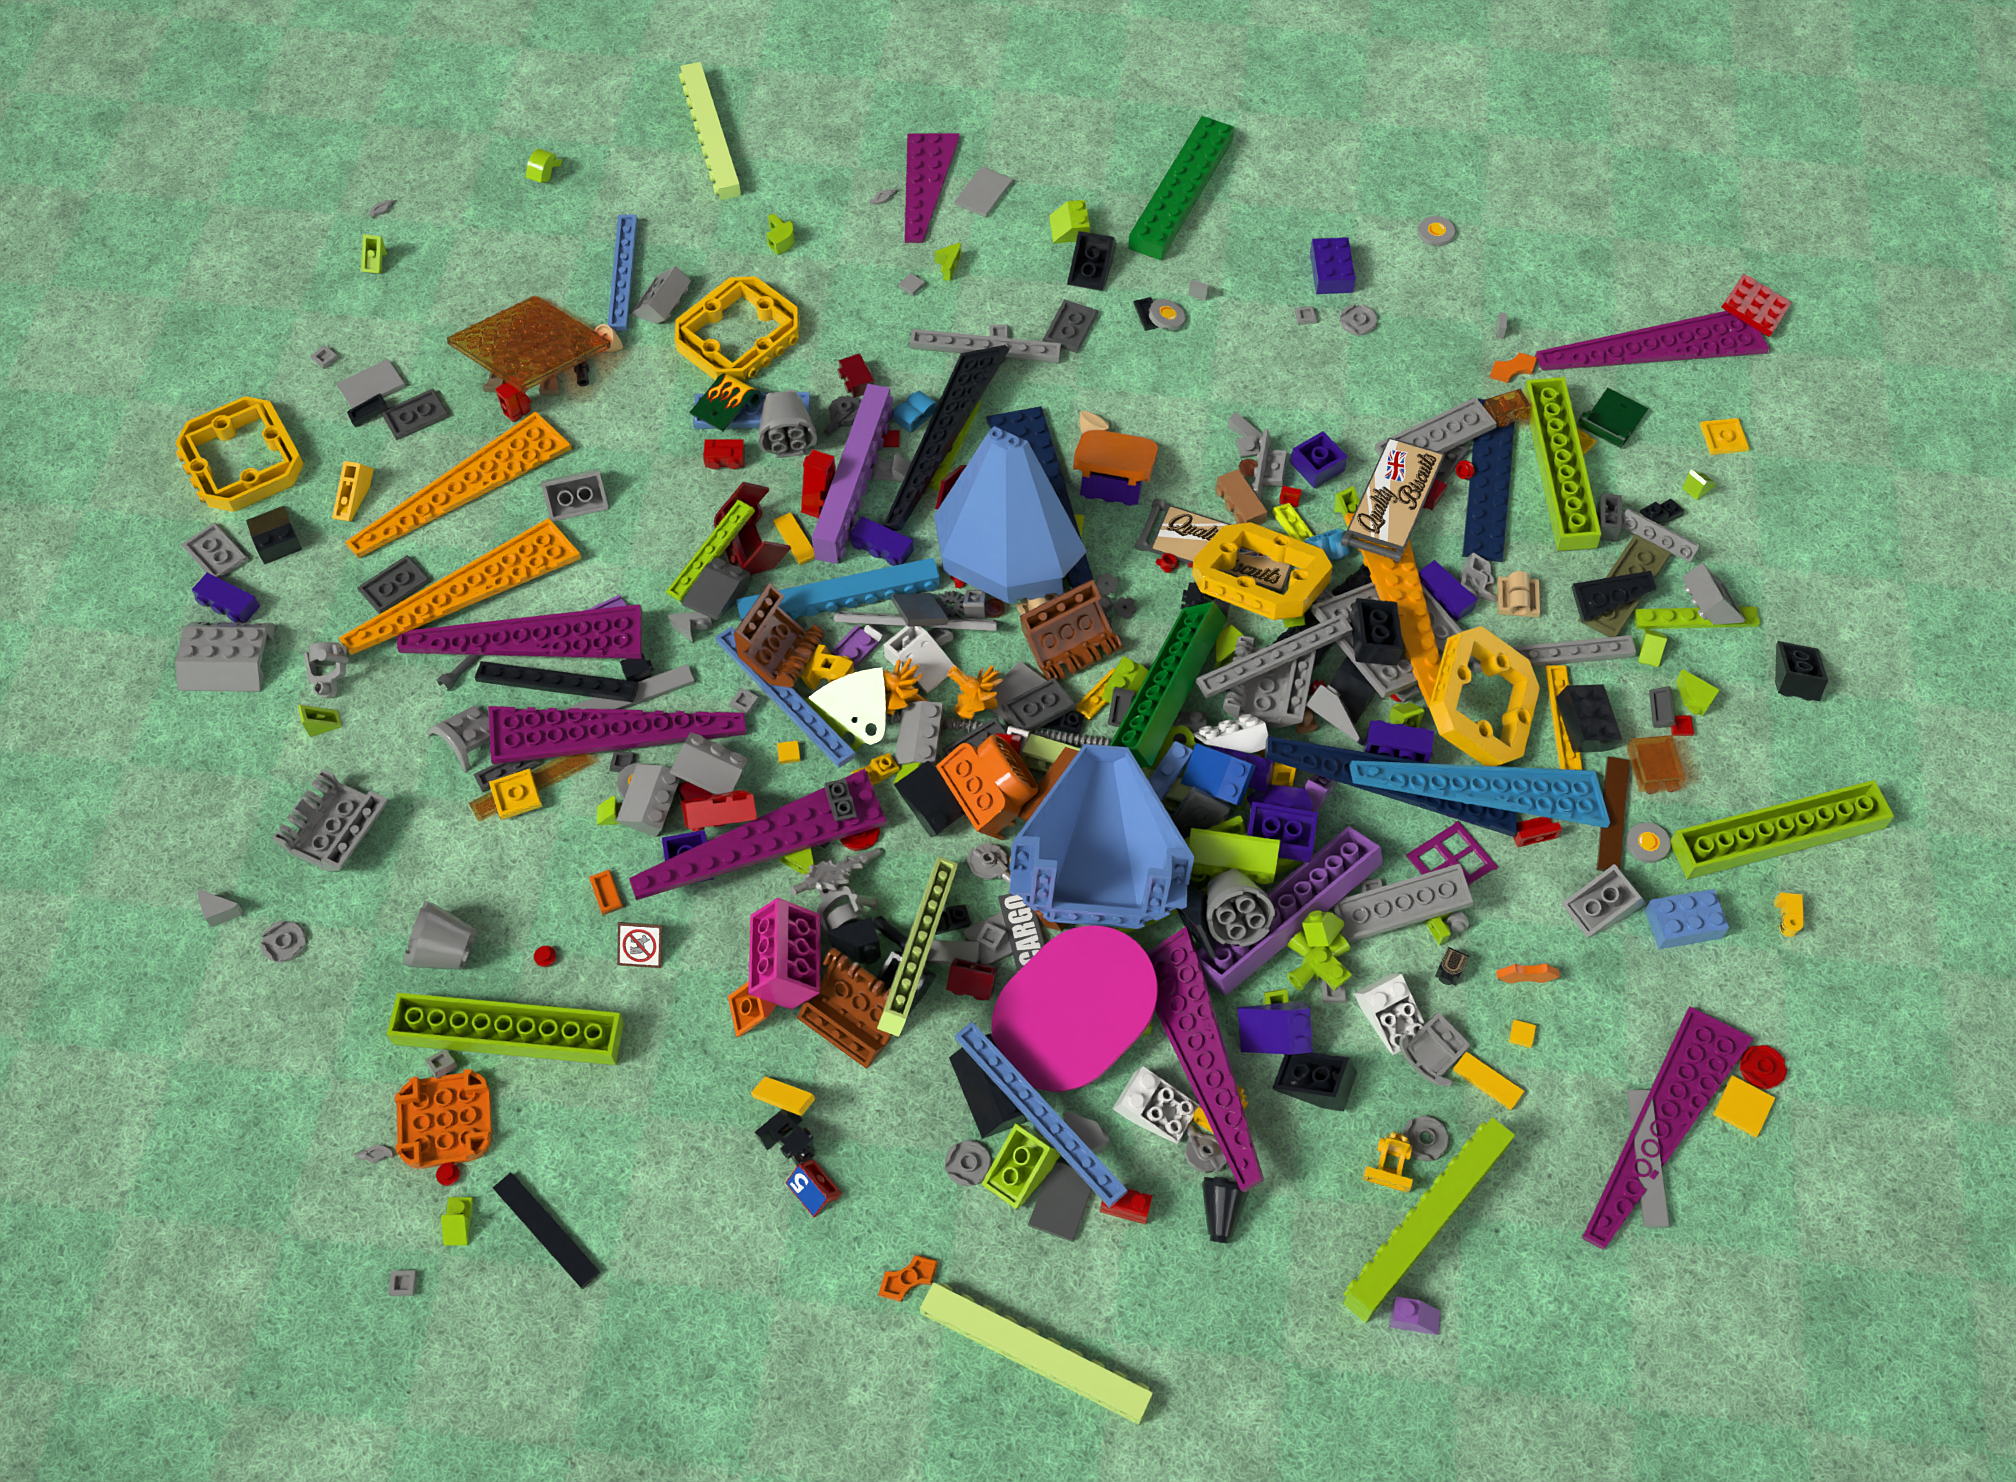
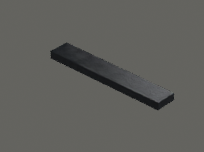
(546, 1230)

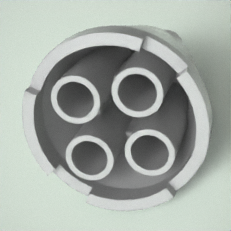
(785, 425)
(1237, 909)
(439, 940)

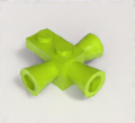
(1319, 962)

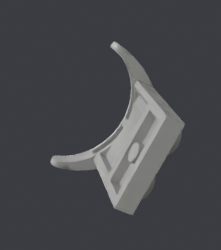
(464, 733)
(1434, 1049)

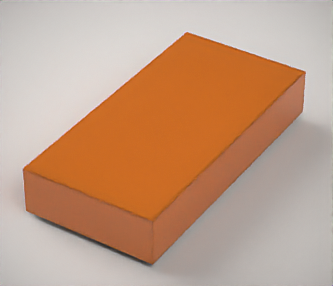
(606, 892)

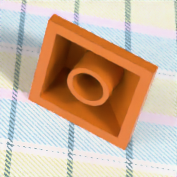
(747, 1010)

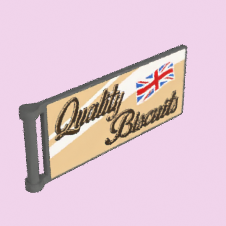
(1393, 498)
(1187, 533)

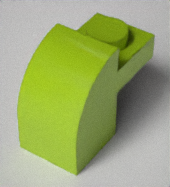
(541, 164)
(781, 235)

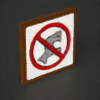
(639, 945)

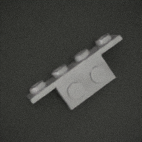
(1270, 466)
(1659, 535)

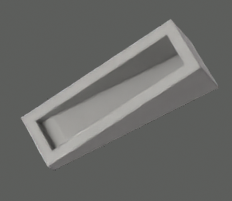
(1242, 427)

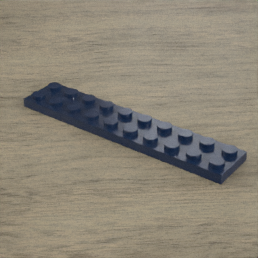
(1489, 493)

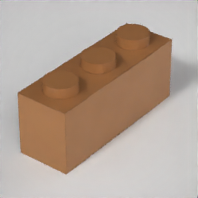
(1240, 498)

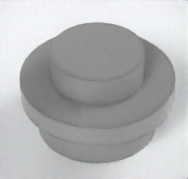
(1457, 921)

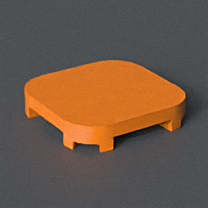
(1115, 455)
(443, 1119)

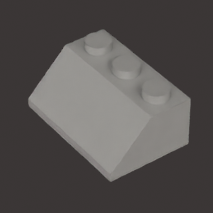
(662, 296)
(574, 494)
(1711, 596)
(919, 733)
(708, 765)
(648, 798)

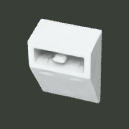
(922, 649)
(1244, 735)
(1390, 1010)
(1155, 1105)

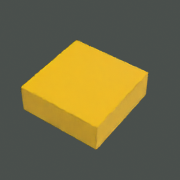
(788, 752)
(1522, 1033)

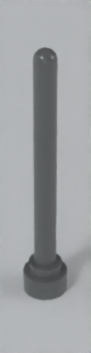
(449, 678)

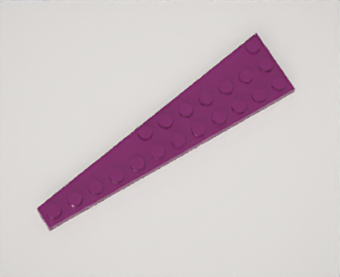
(1691, 338)
(586, 633)
(556, 733)
(773, 835)
(1196, 1038)
(1686, 1081)

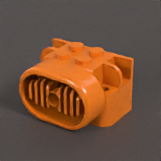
(989, 783)

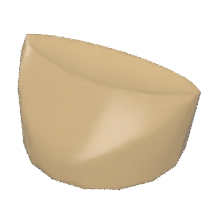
(608, 333)
(1091, 421)

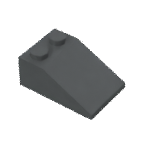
(717, 588)

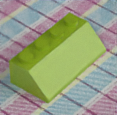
(1222, 851)

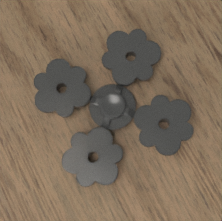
(1107, 604)

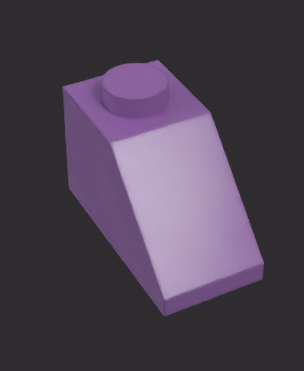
(1319, 790)
(1414, 1316)

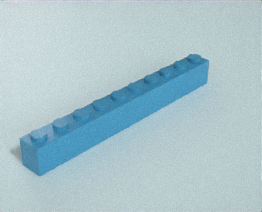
(853, 589)

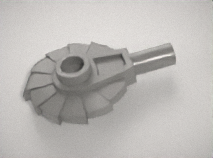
(988, 862)
(1203, 1151)

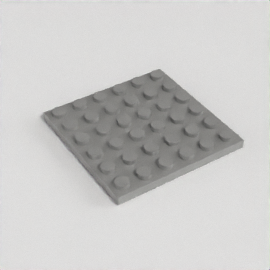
(1386, 678)

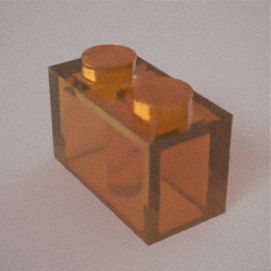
(1508, 407)

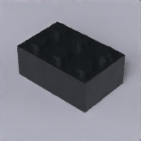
(1376, 632)
(1588, 718)

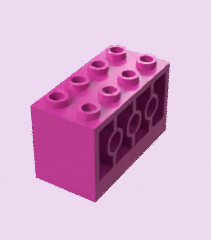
(784, 954)

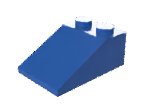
(1218, 774)

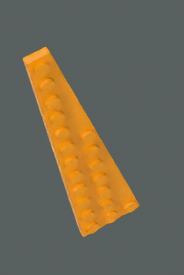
(500, 461)
(508, 565)
(1402, 585)

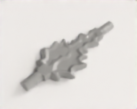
(831, 875)

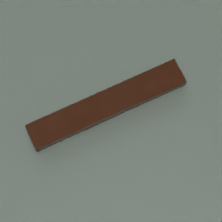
(1614, 798)

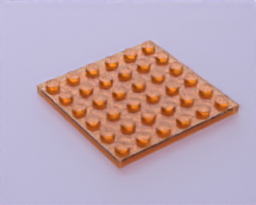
(528, 343)

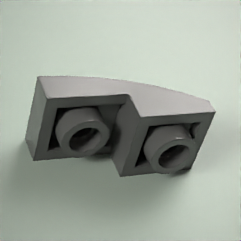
(840, 800)

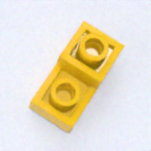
(880, 768)

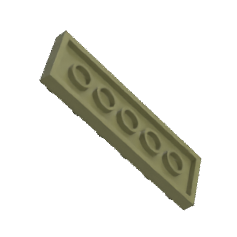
(1637, 557)

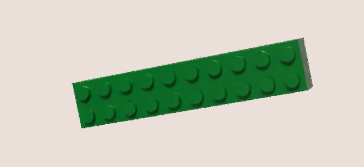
(1181, 188)
(1169, 682)

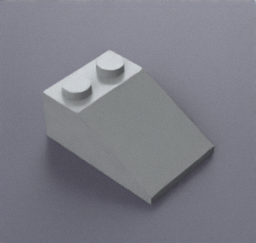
(1332, 708)
(1603, 902)

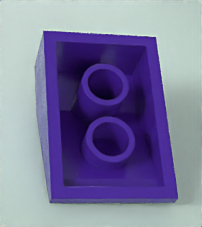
(1275, 1028)

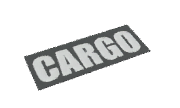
(1021, 928)

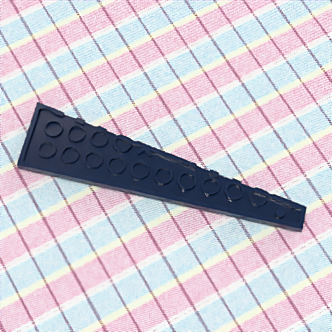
(1032, 427)
(1334, 765)

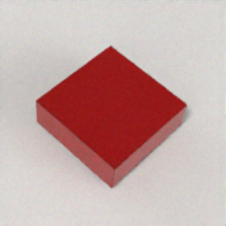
(891, 438)
(1290, 495)
(1683, 726)

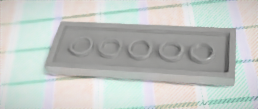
(1447, 428)
(1403, 903)

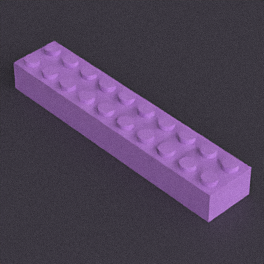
(852, 474)
(1310, 888)

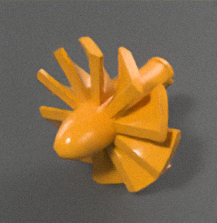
(899, 687)
(976, 691)

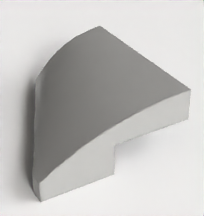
(1478, 572)

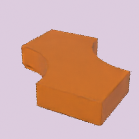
(1506, 370)
(1520, 973)
(917, 1273)

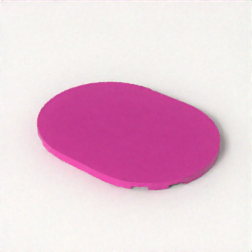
(1075, 1008)

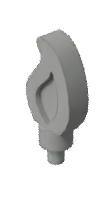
(882, 196)
(381, 208)
(375, 1153)

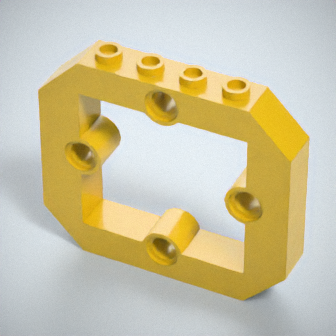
(768, 305)
(252, 484)
(1304, 583)
(1495, 658)

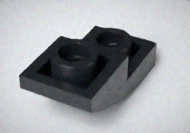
(1662, 513)
(1067, 723)
(953, 919)

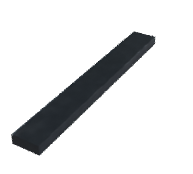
(556, 681)

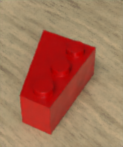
(817, 479)
(719, 810)

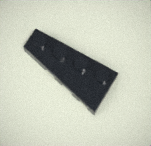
(1606, 594)

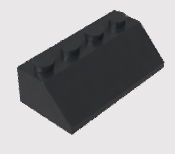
(987, 1102)

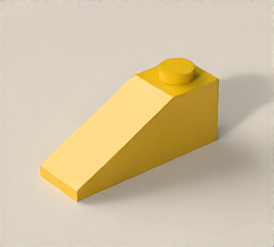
(352, 489)

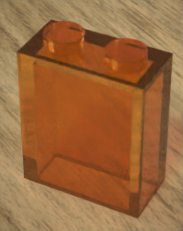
(1655, 764)

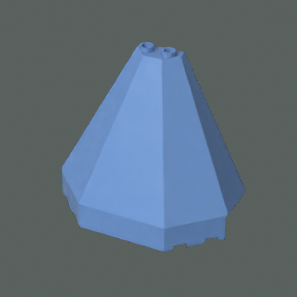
(1006, 524)
(1101, 847)

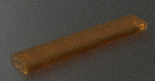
(543, 777)

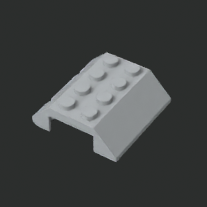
(222, 656)
(1274, 696)
(330, 824)

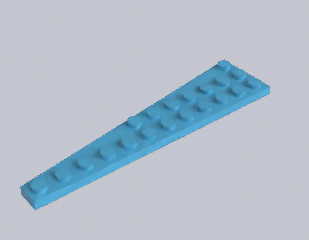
(1533, 791)

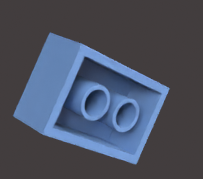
(1686, 919)

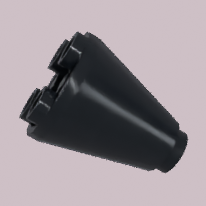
(1222, 1207)

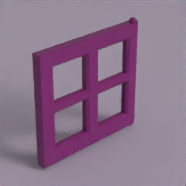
(1436, 842)

